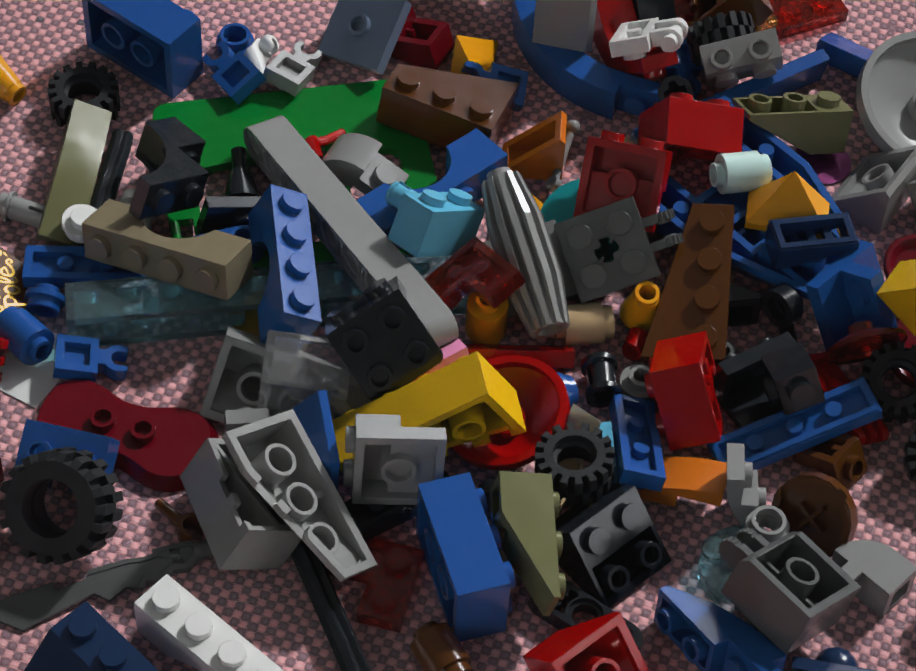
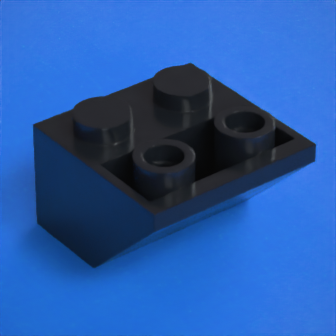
(610, 544)

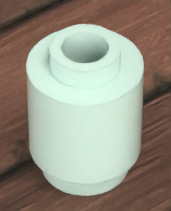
(740, 171)

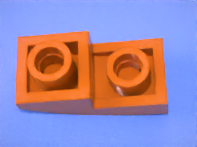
(691, 479)

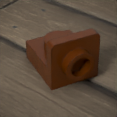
(839, 457)

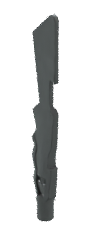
(106, 582)

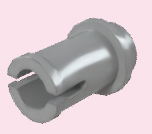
(20, 209)

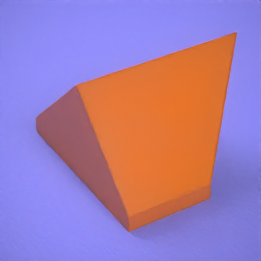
(539, 149)

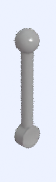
(553, 181)

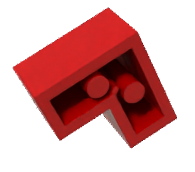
(693, 127)
(683, 386)

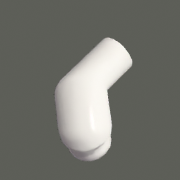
(261, 52)

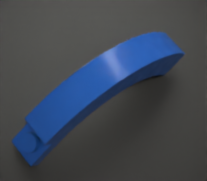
(578, 75)

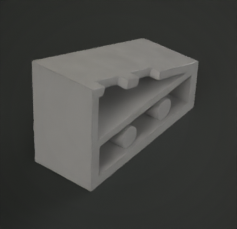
(233, 515)

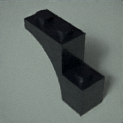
(175, 175)

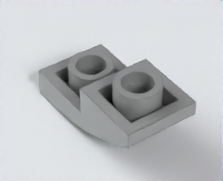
(742, 483)

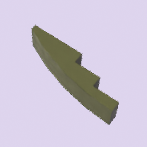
(74, 168)

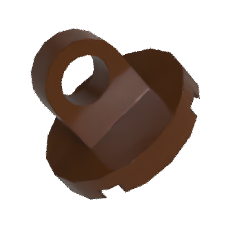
(819, 509)

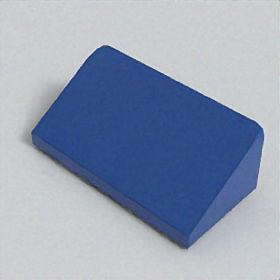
(844, 54)

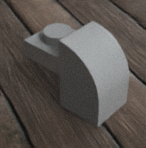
(358, 164)
(880, 572)

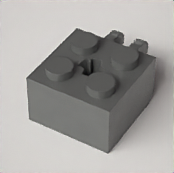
(634, 260)
(785, 586)

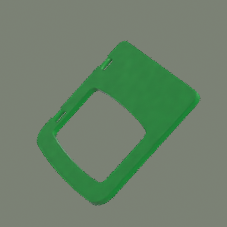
(310, 112)

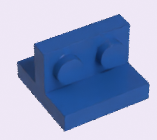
(848, 295)

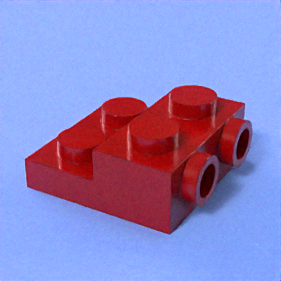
(622, 170)

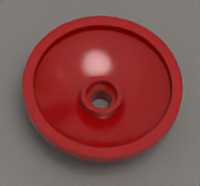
(542, 403)

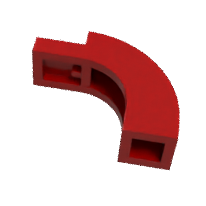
(608, 19)

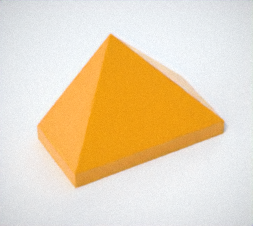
(473, 49)
(782, 199)

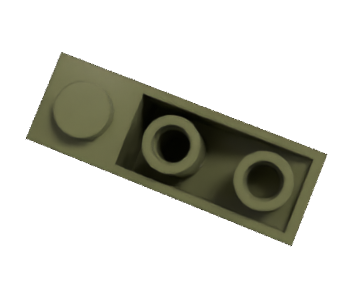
(808, 122)
(525, 516)

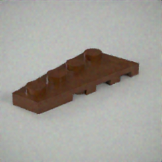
(698, 282)

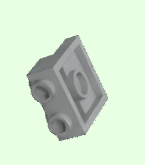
(741, 57)
(391, 459)

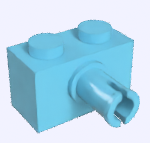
(432, 220)

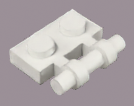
(640, 36)

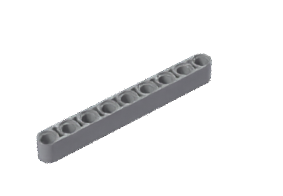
(342, 222)

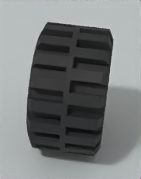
(27, 512)

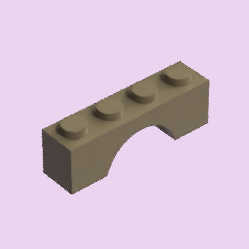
(206, 263)

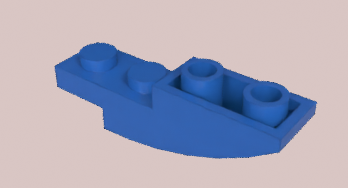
(713, 635)

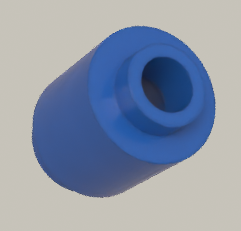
(27, 336)

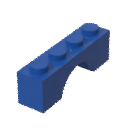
(466, 168)
(291, 295)

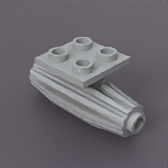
(533, 248)

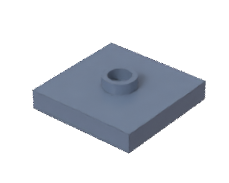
(364, 32)

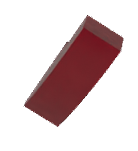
(423, 42)

